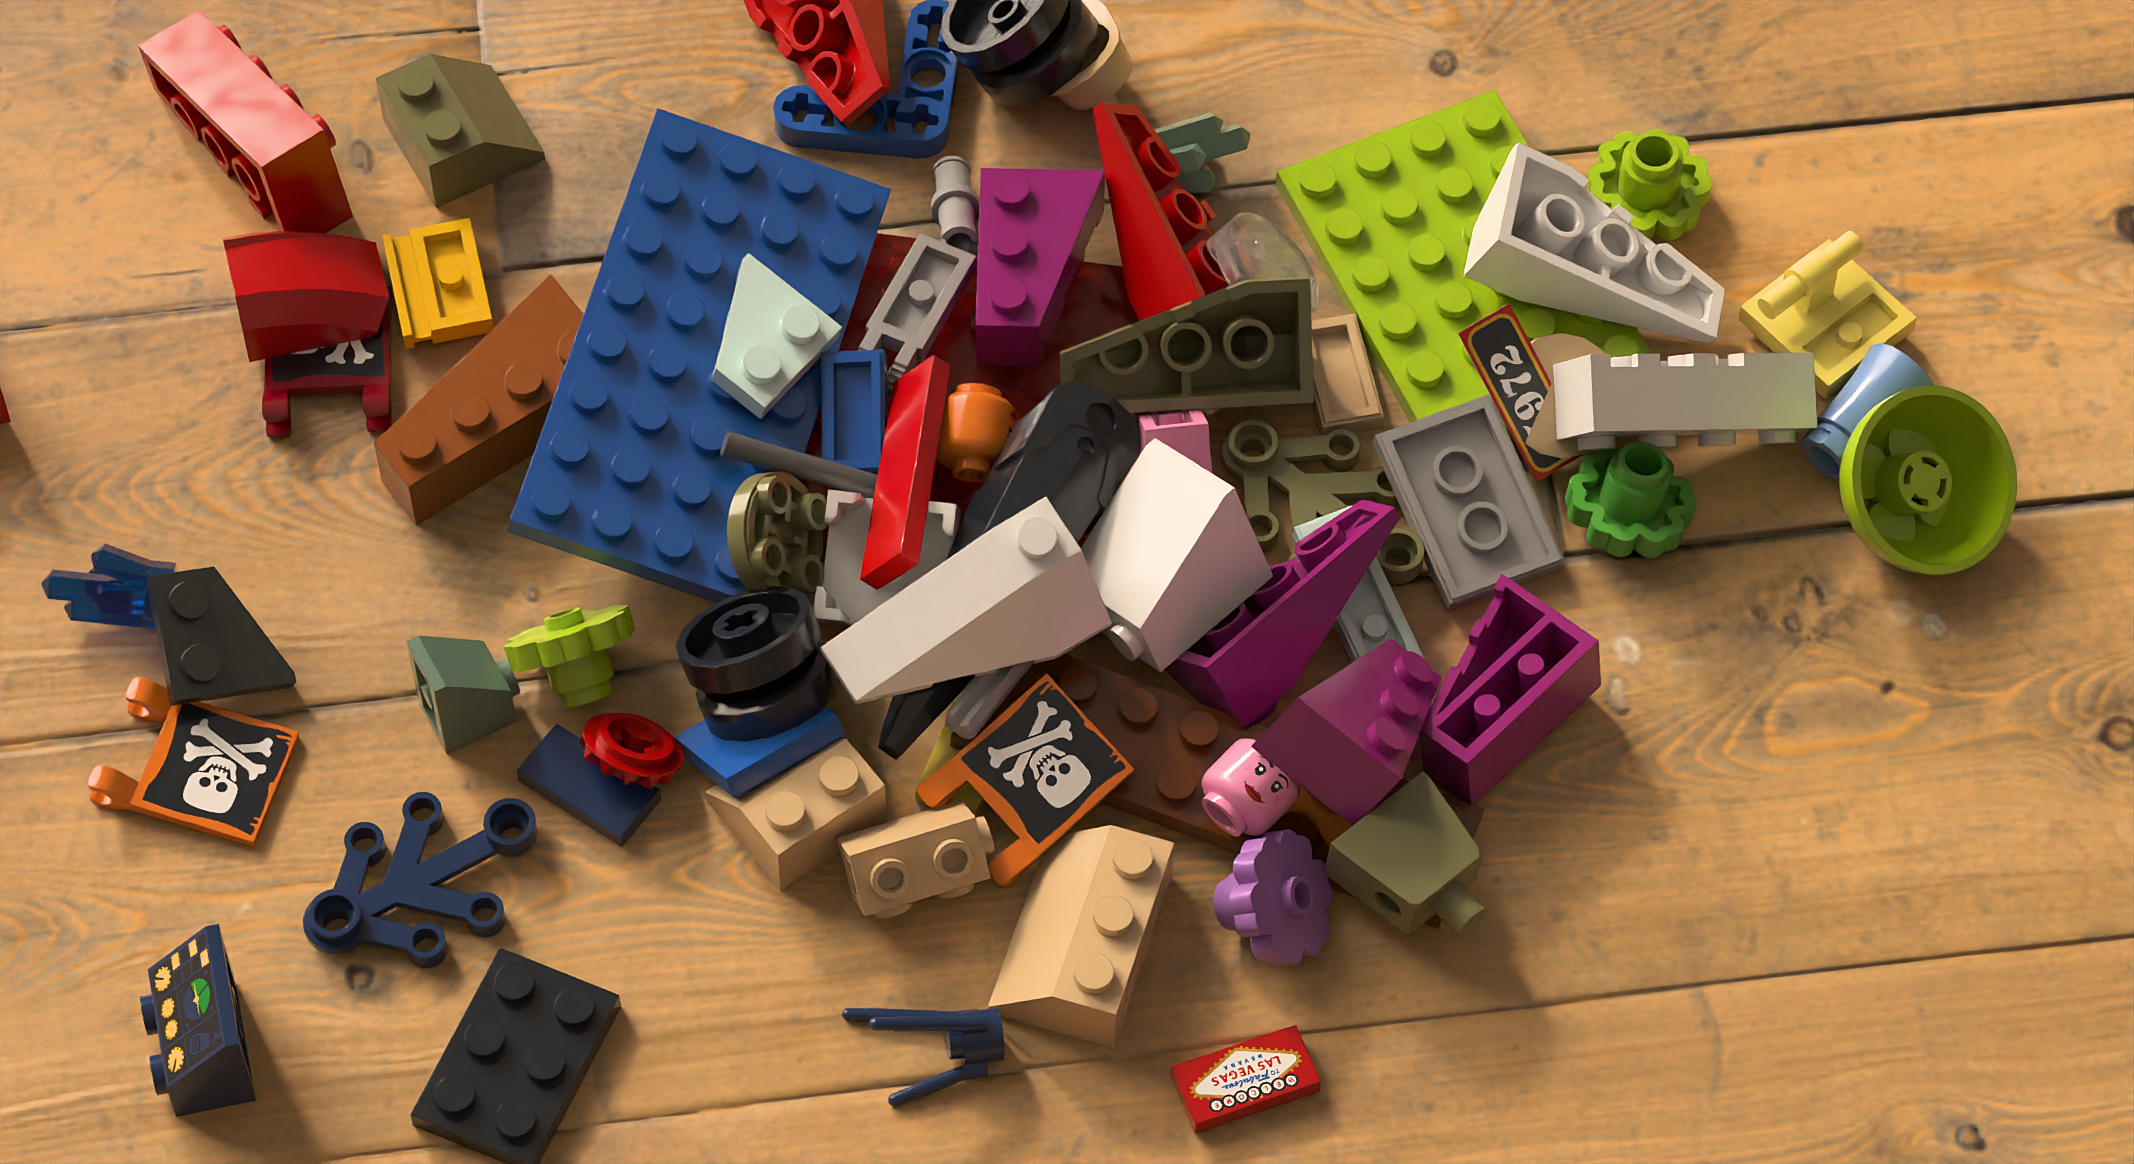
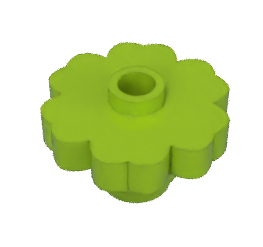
(1652, 181)
(573, 651)

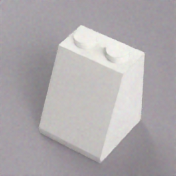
(1171, 556)

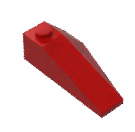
(835, 45)
(1155, 220)

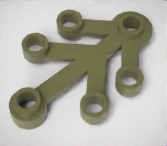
(1313, 493)

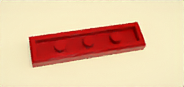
(905, 473)

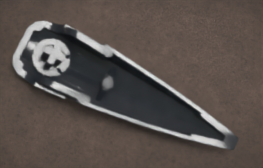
(1064, 449)

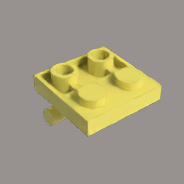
(1827, 309)

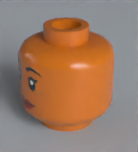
(974, 430)

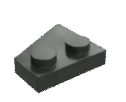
(211, 640)

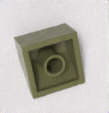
(455, 125)

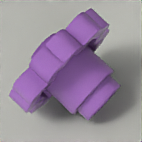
(1276, 898)

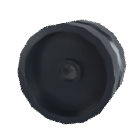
(1020, 46)
(757, 663)

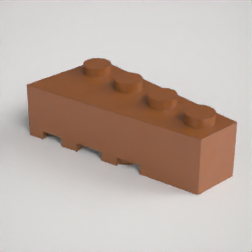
(483, 409)

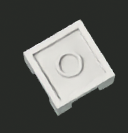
(843, 596)

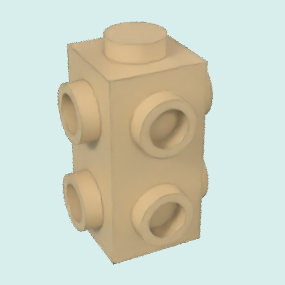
(916, 858)

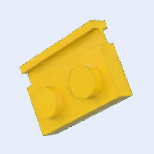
(438, 283)

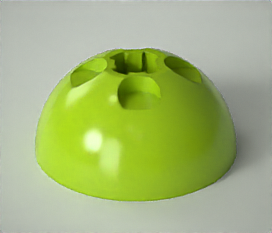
(1955, 483)

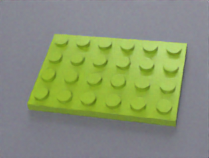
(1395, 240)

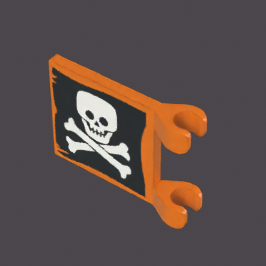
(205, 769)
(1037, 770)

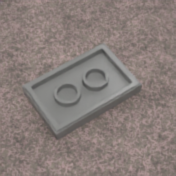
(1468, 501)

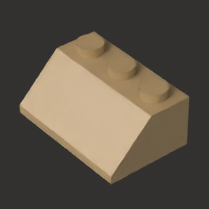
(1085, 933)

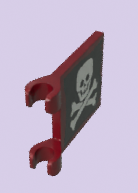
(332, 369)

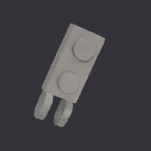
(918, 303)

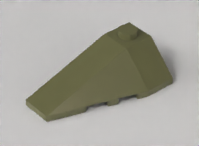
(1212, 352)

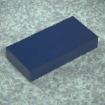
(564, 777)

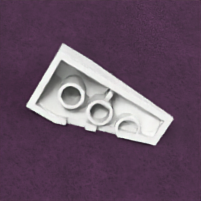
(990, 606)

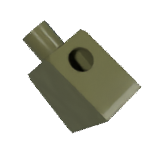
(1411, 861)

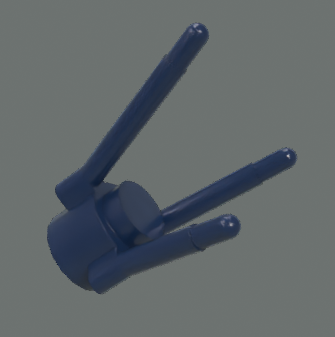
(969, 1036)

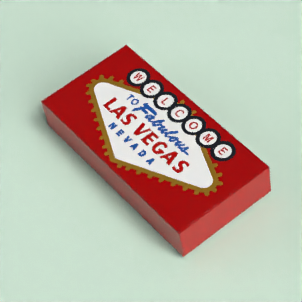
(1245, 1079)

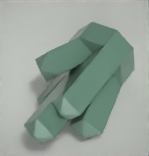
(1199, 141)

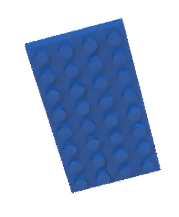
(636, 422)

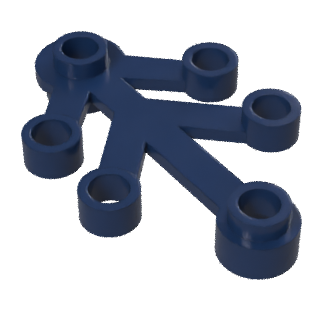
(413, 883)

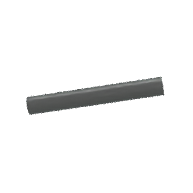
(798, 464)

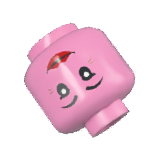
(1246, 791)

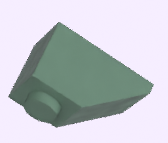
(462, 689)

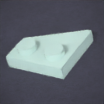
(769, 338)

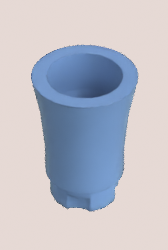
(1878, 376)

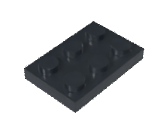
(516, 1060)

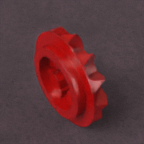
(631, 748)

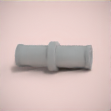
(955, 203)

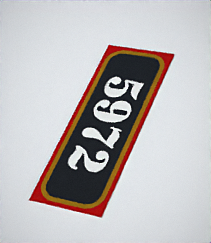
(1513, 380)

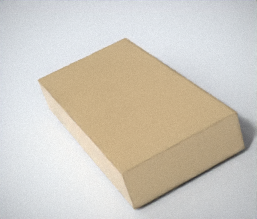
(1343, 377)

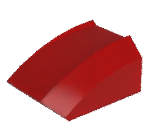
(304, 290)

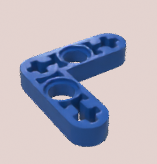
(908, 106)

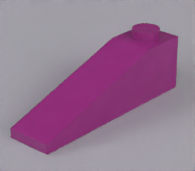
(1274, 633)

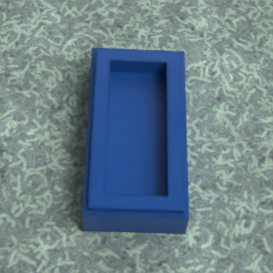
(854, 407)

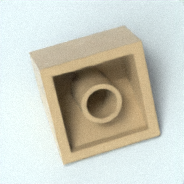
(800, 812)

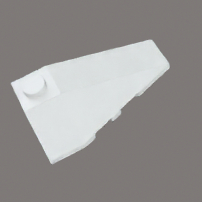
(1569, 251)

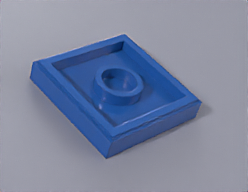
(747, 764)

